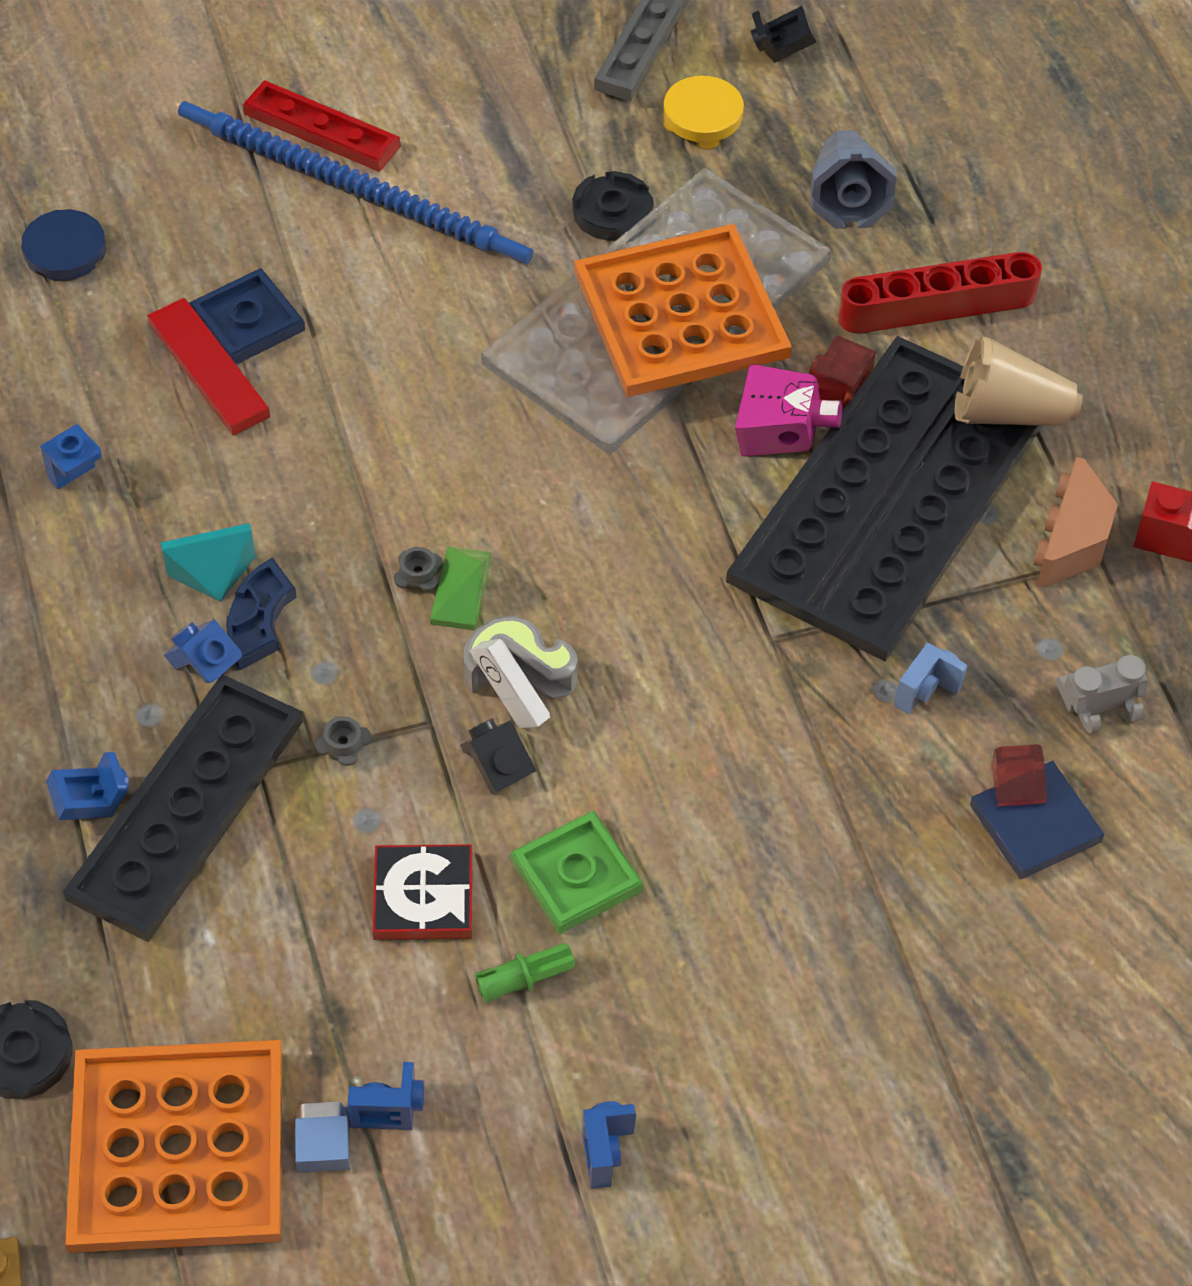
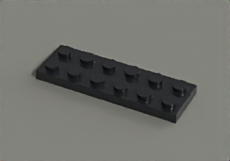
(183, 808)

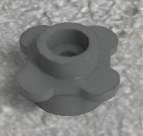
(418, 559)
(339, 729)

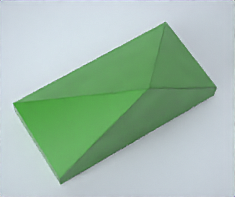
(461, 588)

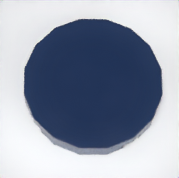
(63, 244)

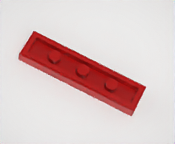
(321, 125)
(208, 366)

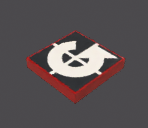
(422, 892)

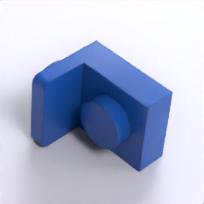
(386, 1107)
(600, 1139)

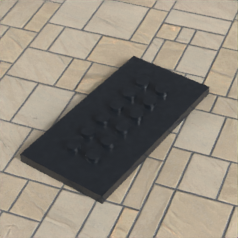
(881, 504)

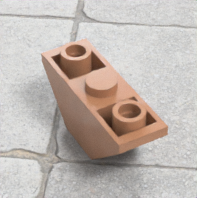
(1077, 526)

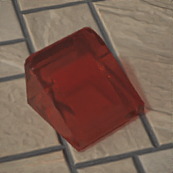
(1019, 775)

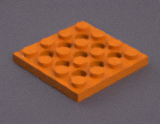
(667, 329)
(201, 1217)

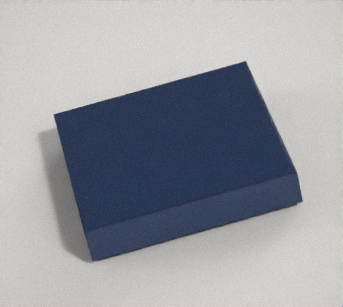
(248, 315)
(1042, 832)

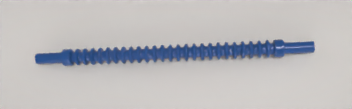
(485, 237)

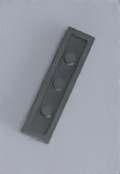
(638, 47)

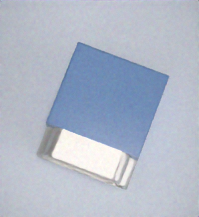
(322, 1137)

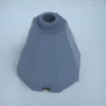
(851, 182)

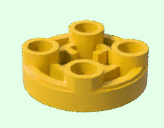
(703, 110)

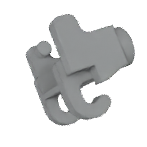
(1105, 689)

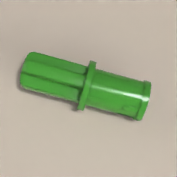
(523, 972)

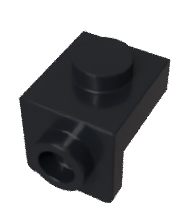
(784, 34)
(498, 754)

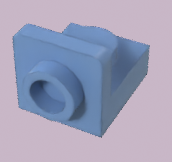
(927, 671)

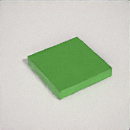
(576, 872)

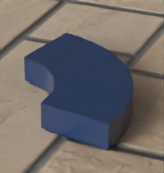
(255, 610)

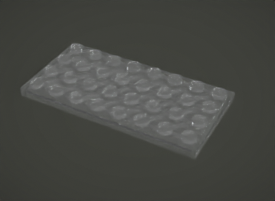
(558, 350)

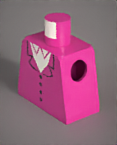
(782, 412)

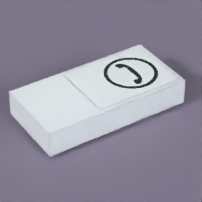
(510, 683)

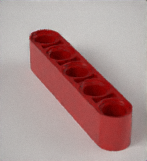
(939, 292)

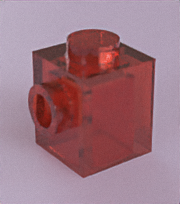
(842, 370)

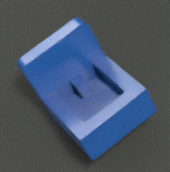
(69, 455)
(205, 648)
(88, 791)

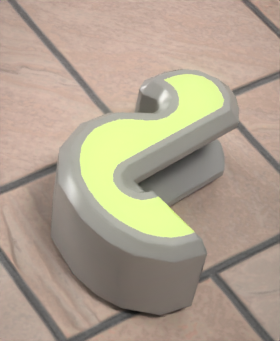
(547, 669)

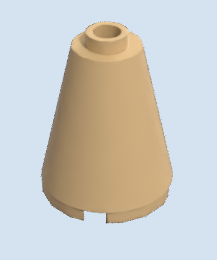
(1012, 389)

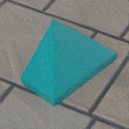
(211, 559)

